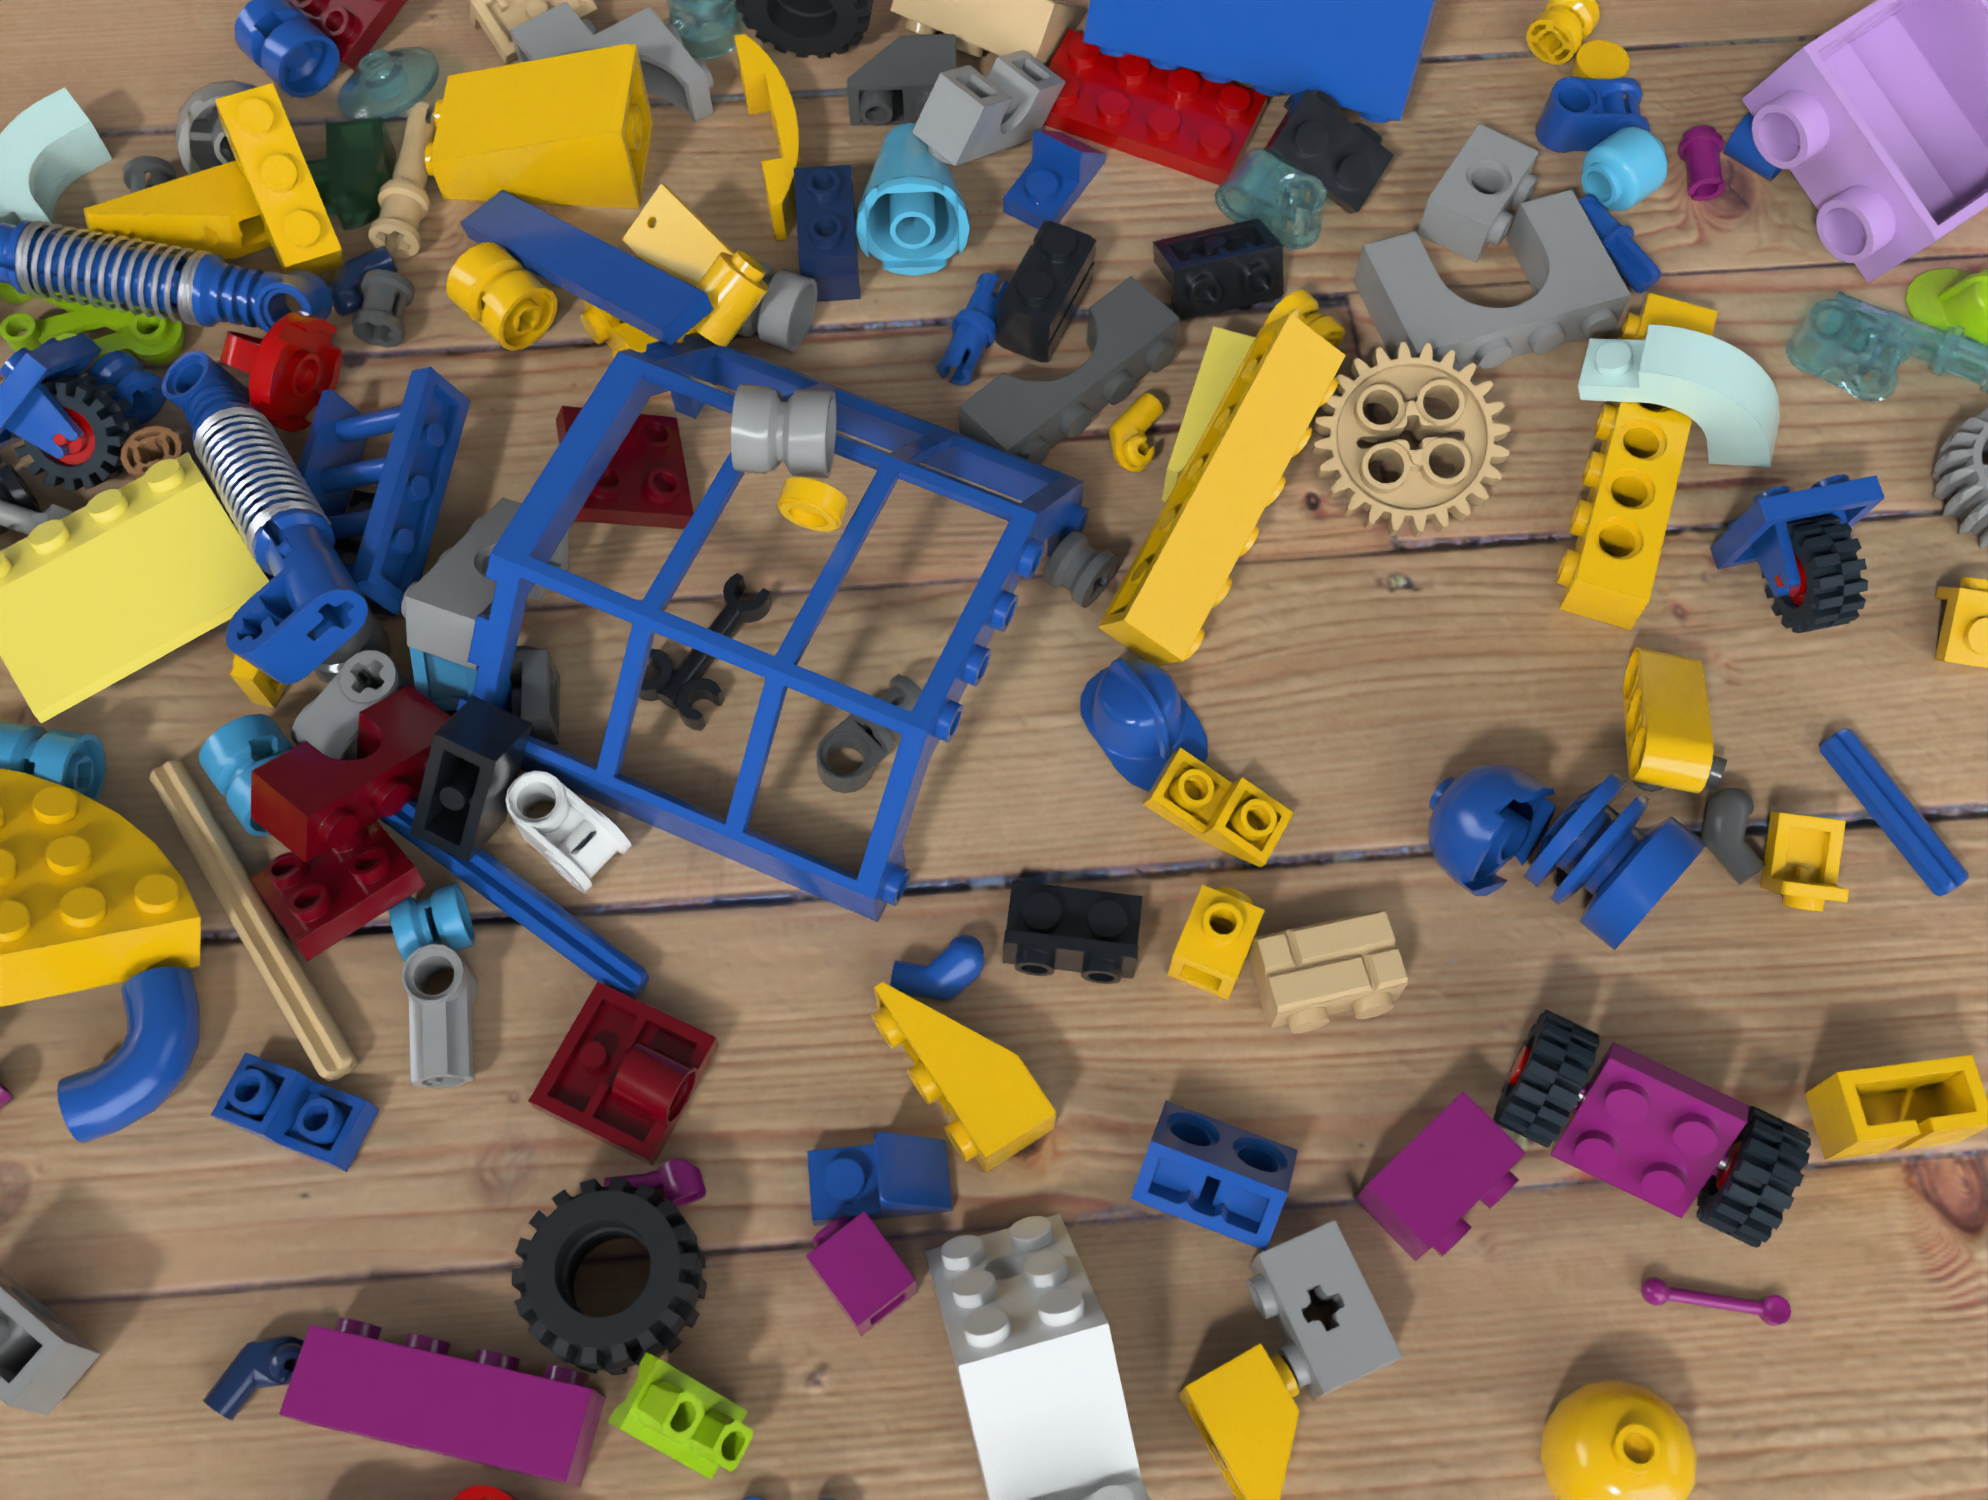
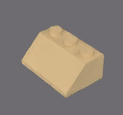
(995, 24)

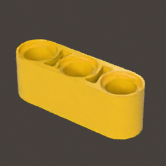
(1667, 720)

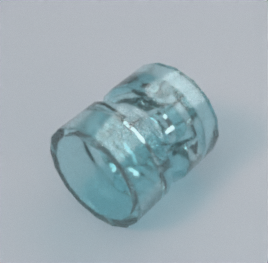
(705, 25)

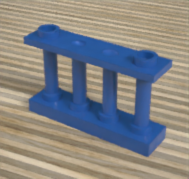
(408, 479)

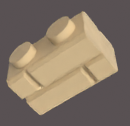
(1328, 971)

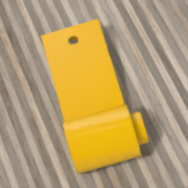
(697, 255)

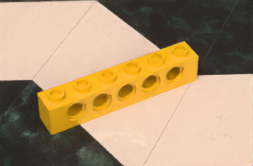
(1634, 467)

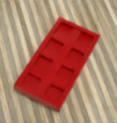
(1153, 111)

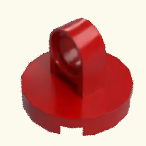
(287, 367)

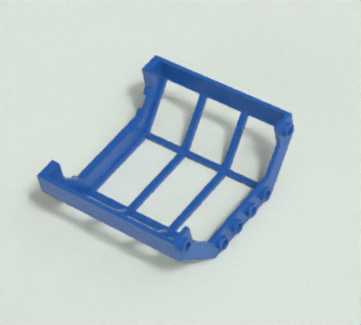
(690, 372)

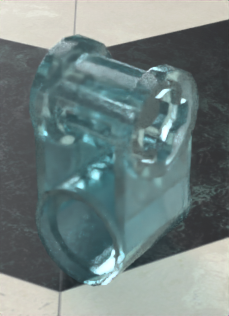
(1276, 194)
(1847, 345)

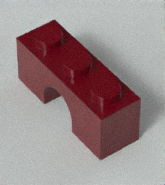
(323, 801)

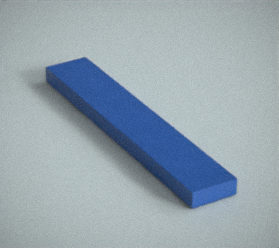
(590, 268)

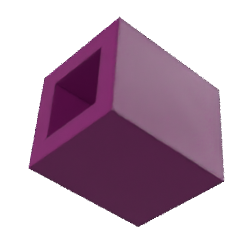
(860, 1271)

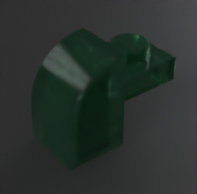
(355, 169)

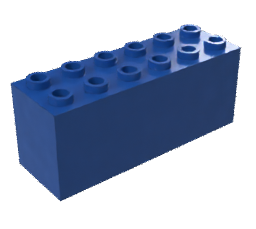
(1349, 49)

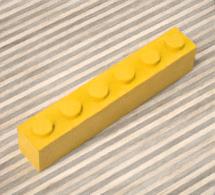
(1223, 493)

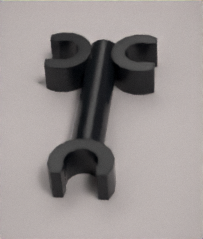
(685, 685)

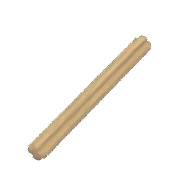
(253, 922)

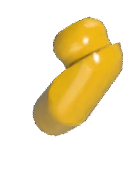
(1128, 433)

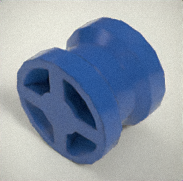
(138, 385)

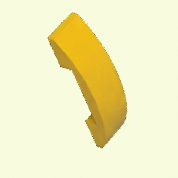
(768, 92)

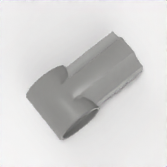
(440, 1022)

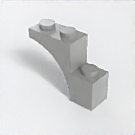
(663, 58)

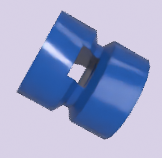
(287, 46)

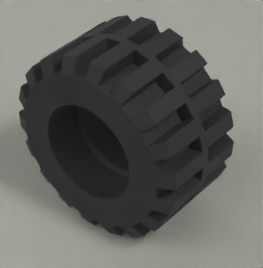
(807, 25)
(563, 1243)

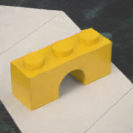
(279, 180)

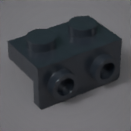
(1330, 147)

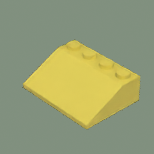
(120, 585)

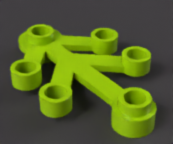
(145, 337)

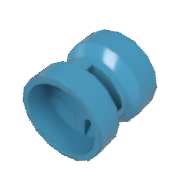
(433, 920)

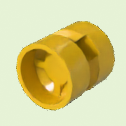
(501, 296)

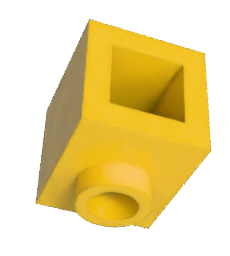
(1216, 940)

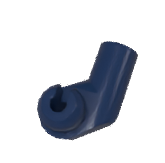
(349, 277)
(256, 1366)

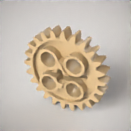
(1402, 388)

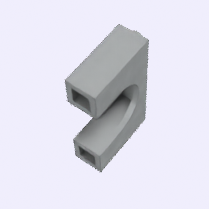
(1563, 259)

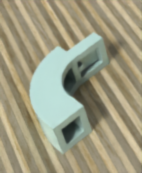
(43, 155)
(1696, 376)

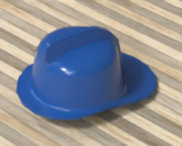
(1140, 719)

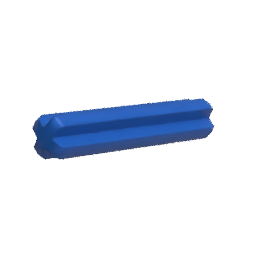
(1894, 812)

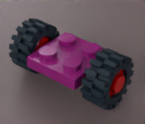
(1653, 1131)

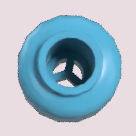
(1624, 168)

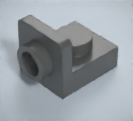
(536, 692)

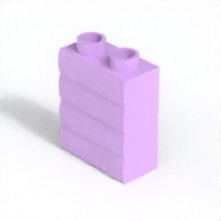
(1884, 127)

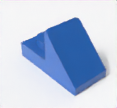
(1053, 179)
(884, 1179)

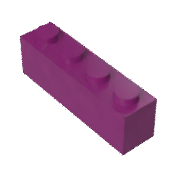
(445, 1403)

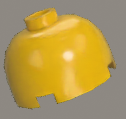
(1617, 1445)

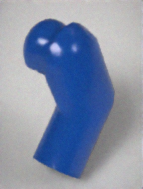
(945, 975)

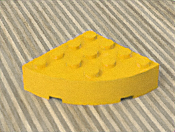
(83, 895)

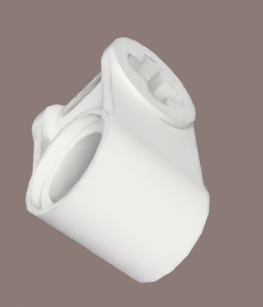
(572, 836)

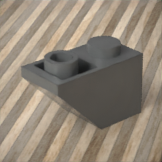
(899, 79)

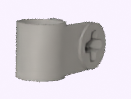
(333, 717)

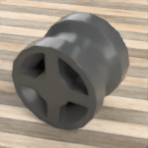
(1080, 568)

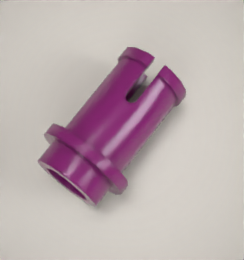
(1701, 152)

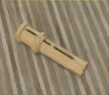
(404, 197)

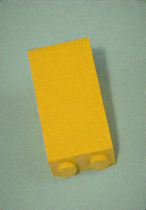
(546, 131)

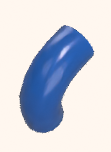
(149, 1064)

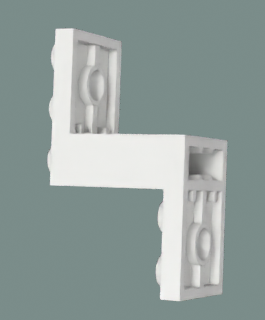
(1035, 1365)

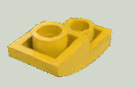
(1219, 812)

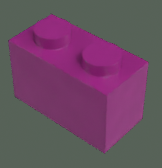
(1441, 1177)

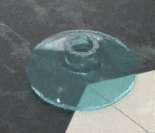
(388, 83)

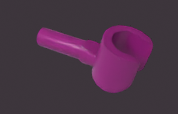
(678, 1177)

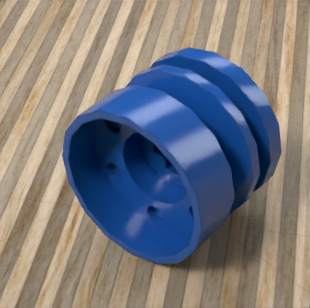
(1613, 859)

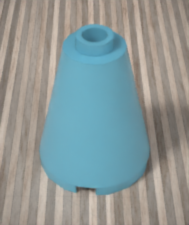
(911, 208)

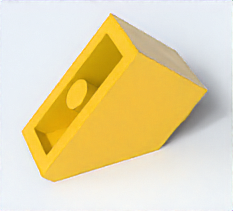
(1247, 1421)

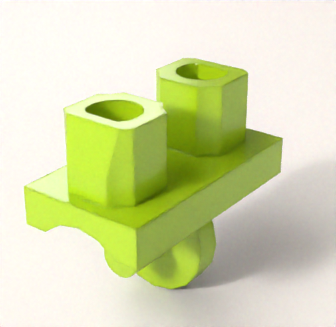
(683, 1419)

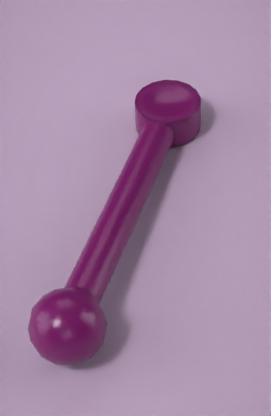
(1772, 1309)

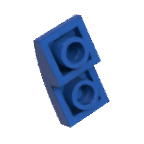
(295, 1112)

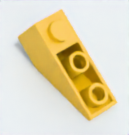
(198, 211)
(977, 1082)

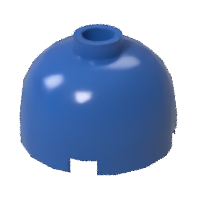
(1486, 822)

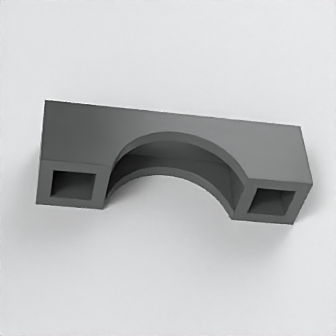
(1127, 339)

